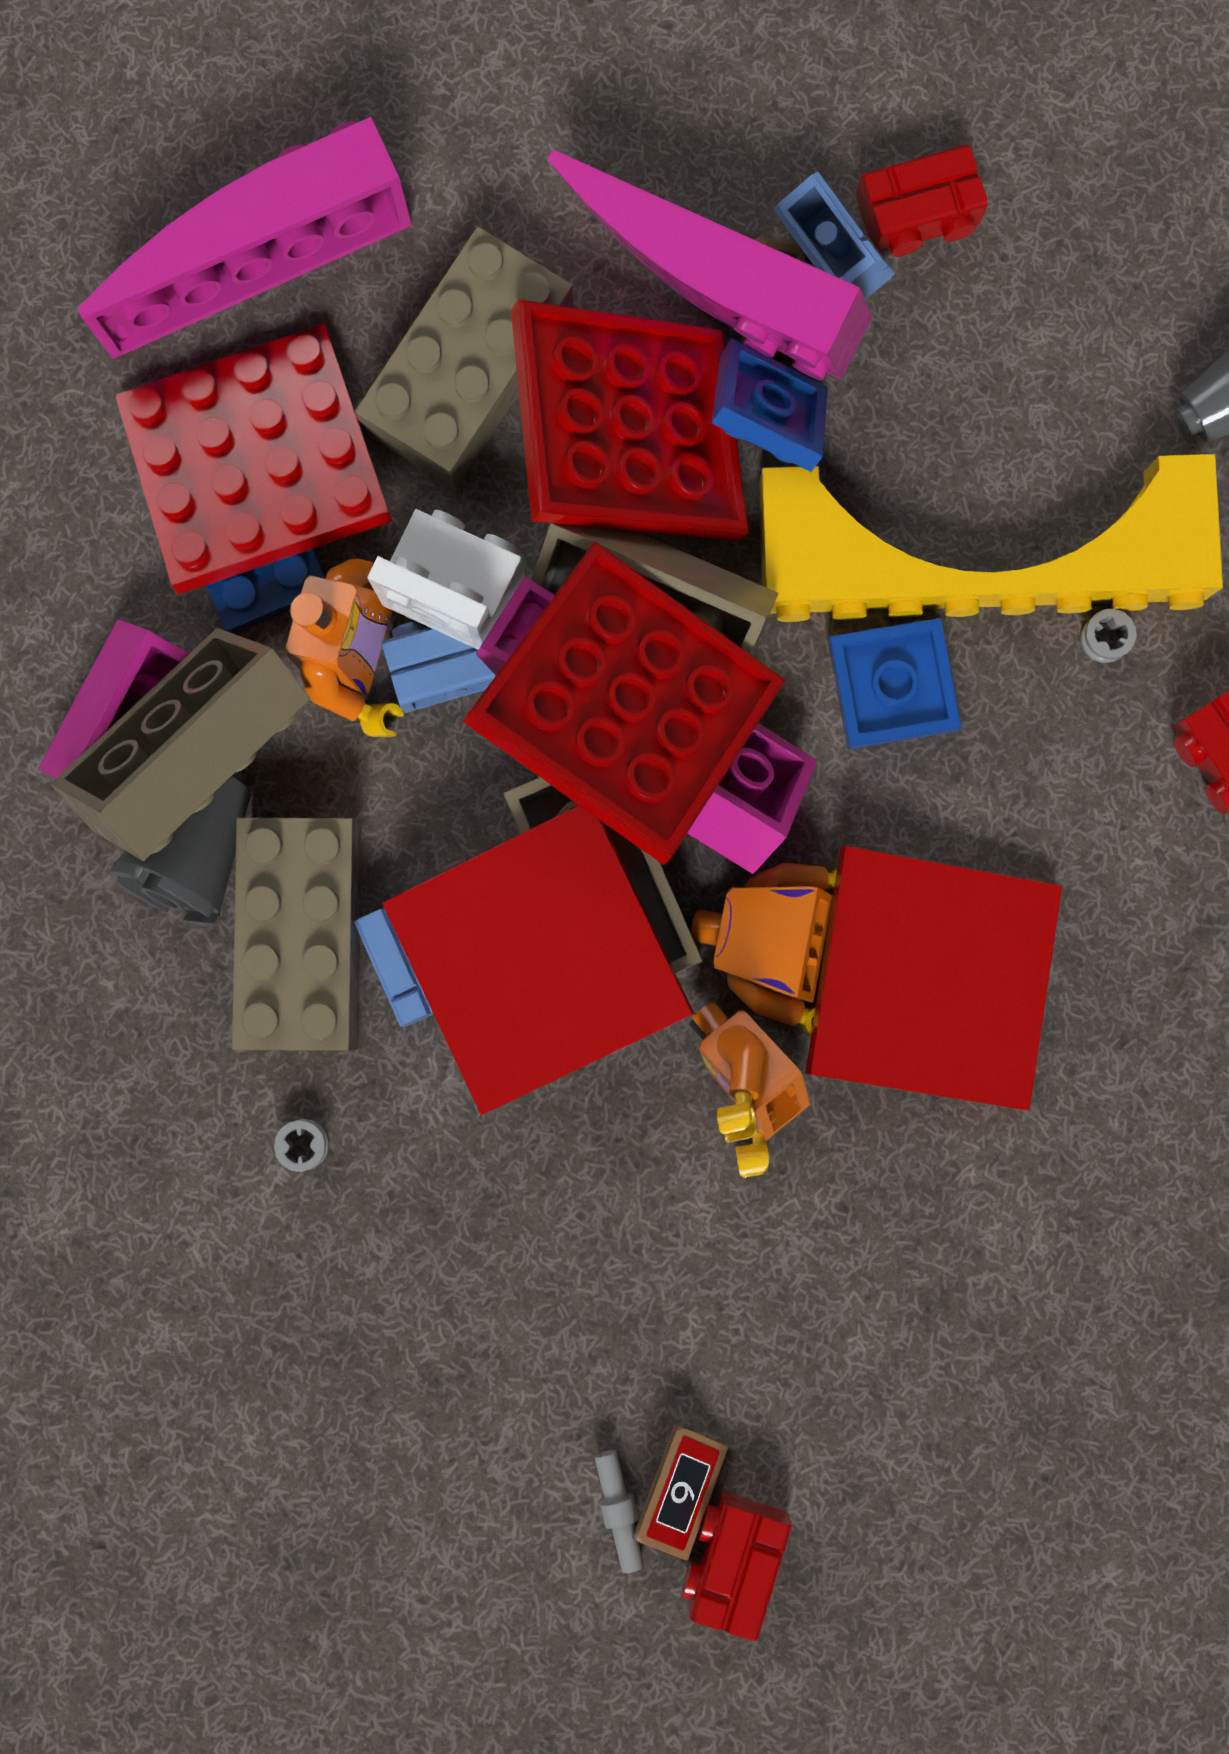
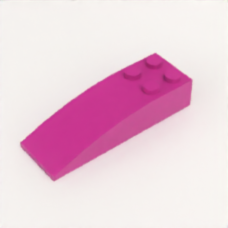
(253, 237)
(733, 278)
(756, 796)

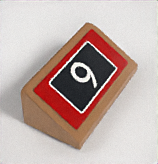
(680, 1492)

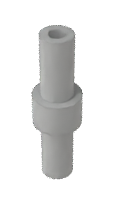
(619, 1511)

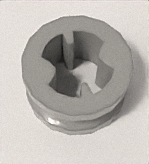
(1115, 621)
(284, 1145)

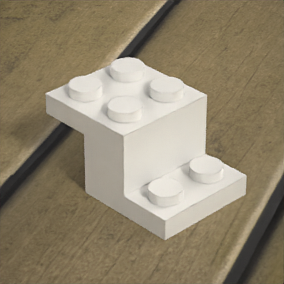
(448, 577)

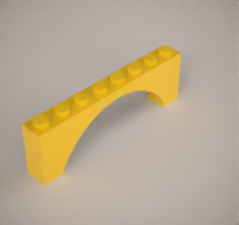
(831, 563)

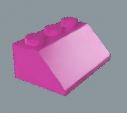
(121, 676)

